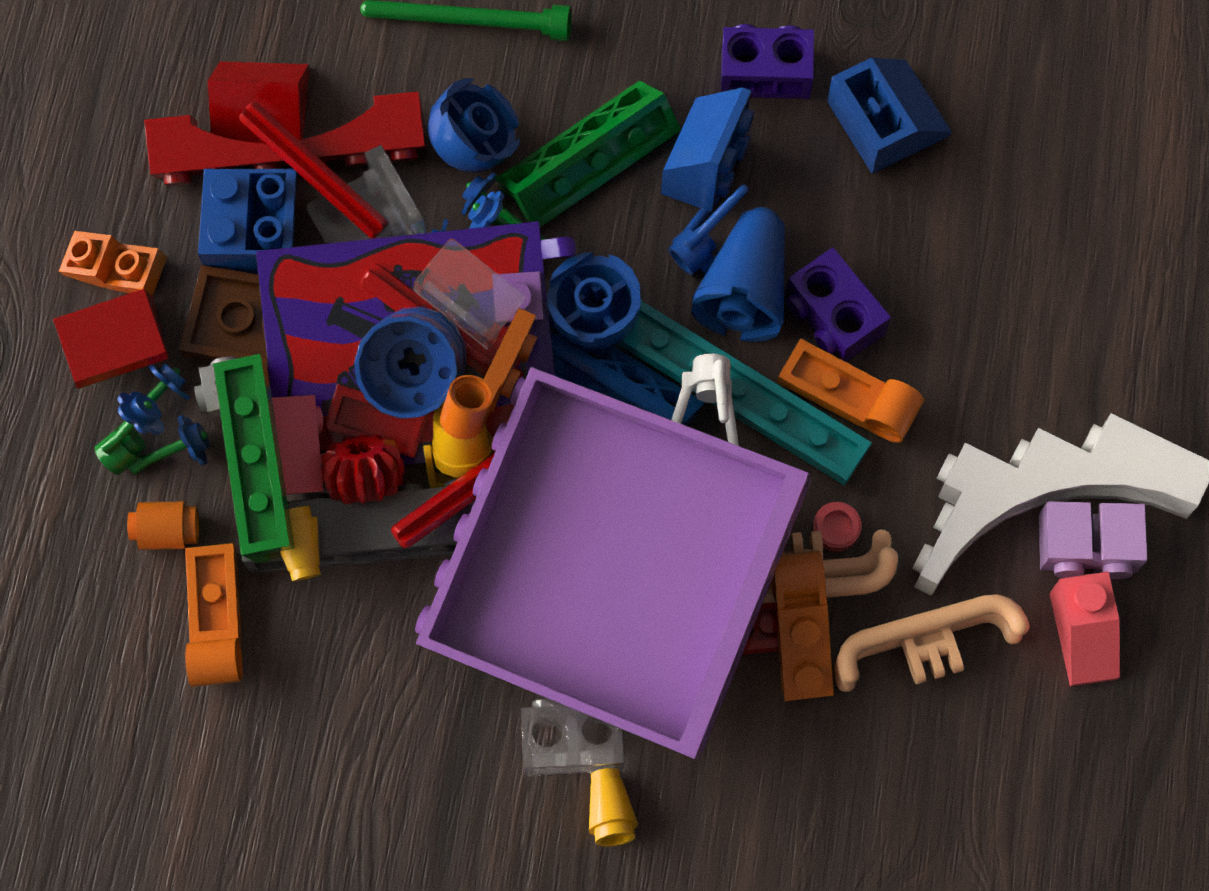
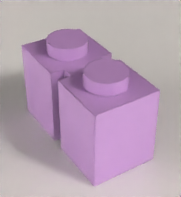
(1102, 542)

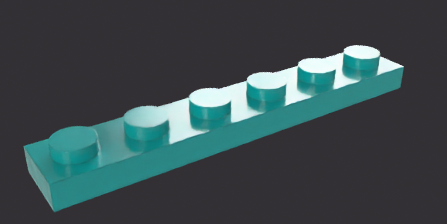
(755, 398)

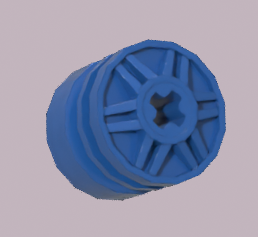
(400, 386)

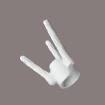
(712, 384)

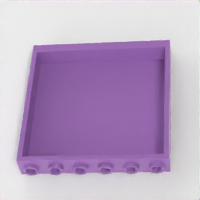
(613, 561)

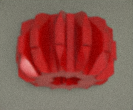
(362, 469)

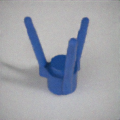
(693, 245)

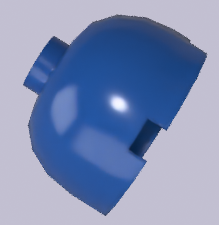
(473, 127)
(594, 300)

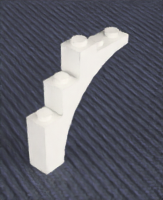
(1112, 464)

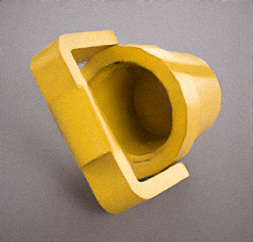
(454, 455)

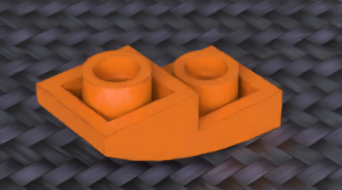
(112, 265)

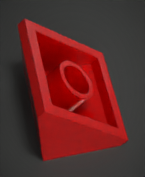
(274, 86)
(111, 338)

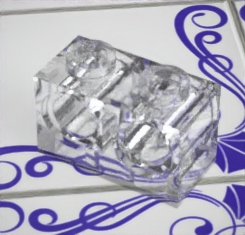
(572, 752)

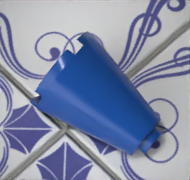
(746, 280)

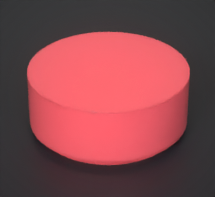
(839, 526)

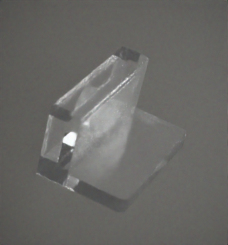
(468, 293)

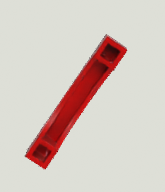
(183, 150)

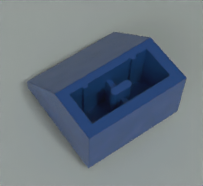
(885, 111)
(708, 148)
(244, 215)

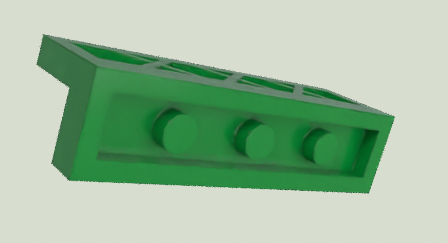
(589, 156)
(253, 457)

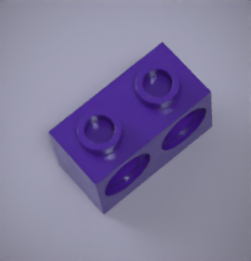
(767, 74)
(847, 301)

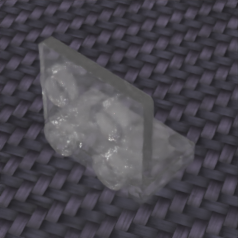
(383, 191)

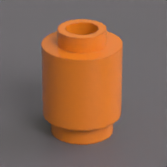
(163, 525)

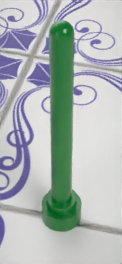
(552, 22)

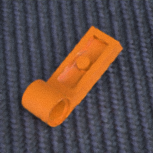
(850, 392)
(483, 394)
(213, 616)
(802, 626)

